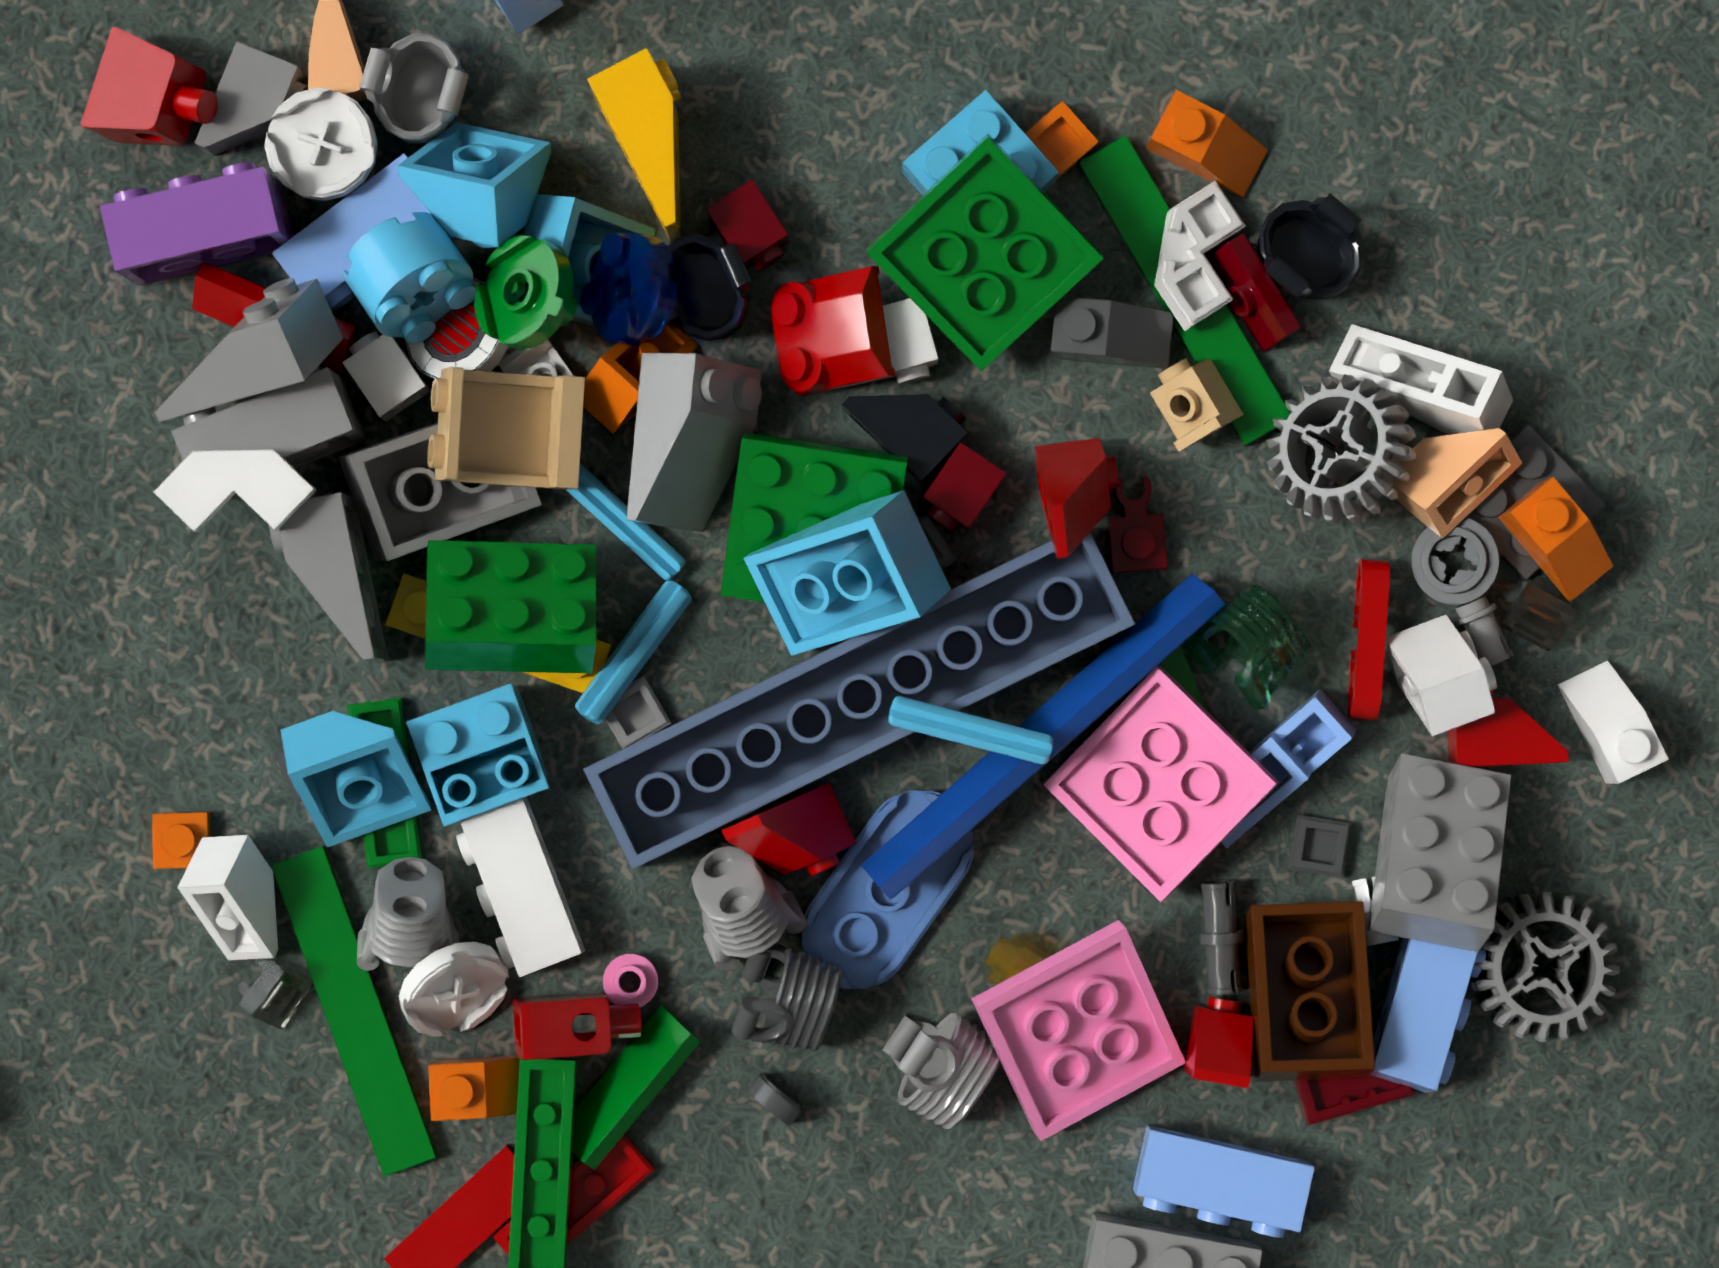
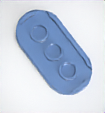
(856, 919)

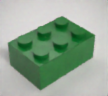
(510, 607)

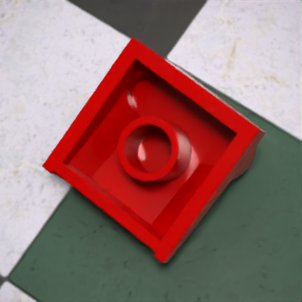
(831, 332)

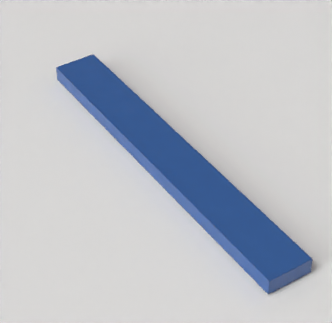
(1060, 717)

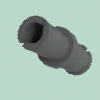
(1221, 937)

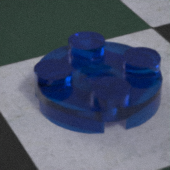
(625, 263)

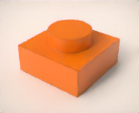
(1062, 138)
(177, 837)

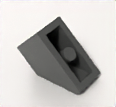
(1112, 333)

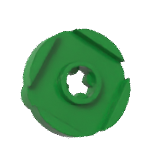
(548, 297)

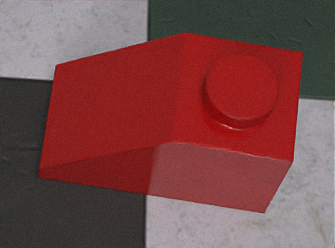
(1503, 739)
(796, 833)
(1220, 1043)

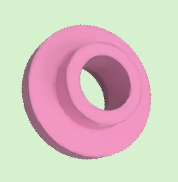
(637, 964)

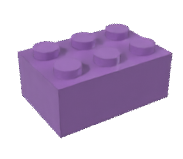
(196, 223)

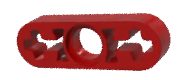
(1371, 621)

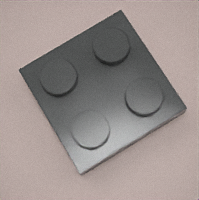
(1538, 464)

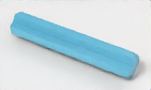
(635, 535)
(633, 652)
(970, 730)

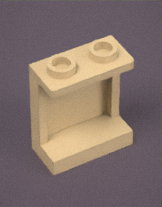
(507, 429)

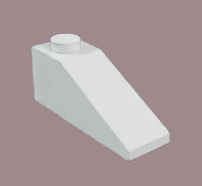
(1429, 384)

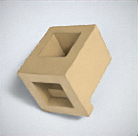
(1194, 401)

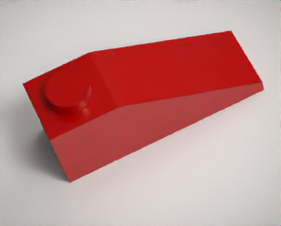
(1074, 489)

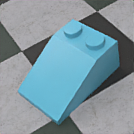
(849, 574)

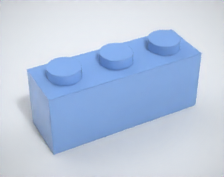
(323, 246)
(1422, 1013)
(1222, 1181)

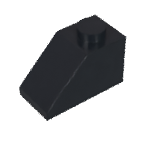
(910, 428)

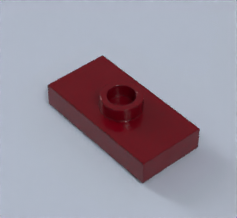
(1254, 293)
(1338, 1097)

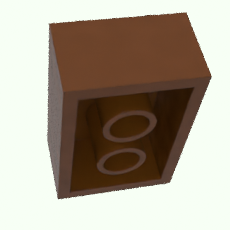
(1309, 991)

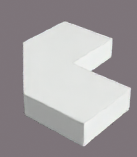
(1183, 271)
(211, 478)

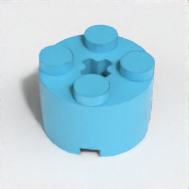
(409, 276)

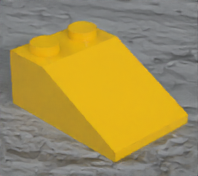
(641, 111)

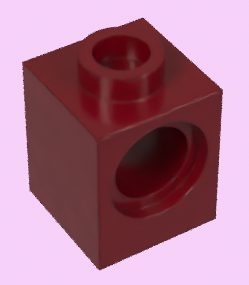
(751, 224)
(962, 489)

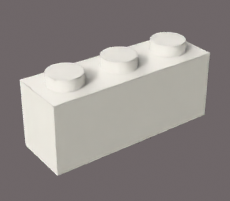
(520, 887)

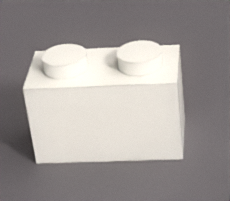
(1441, 674)

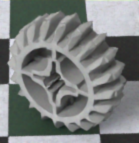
(1354, 407)
(1566, 951)

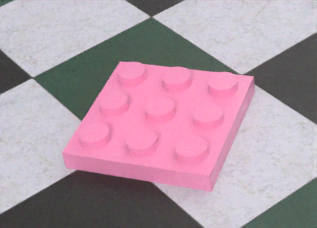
(1161, 783)
(1079, 1030)

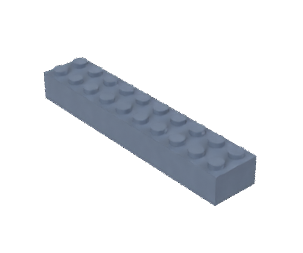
(841, 699)

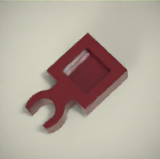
(1137, 538)

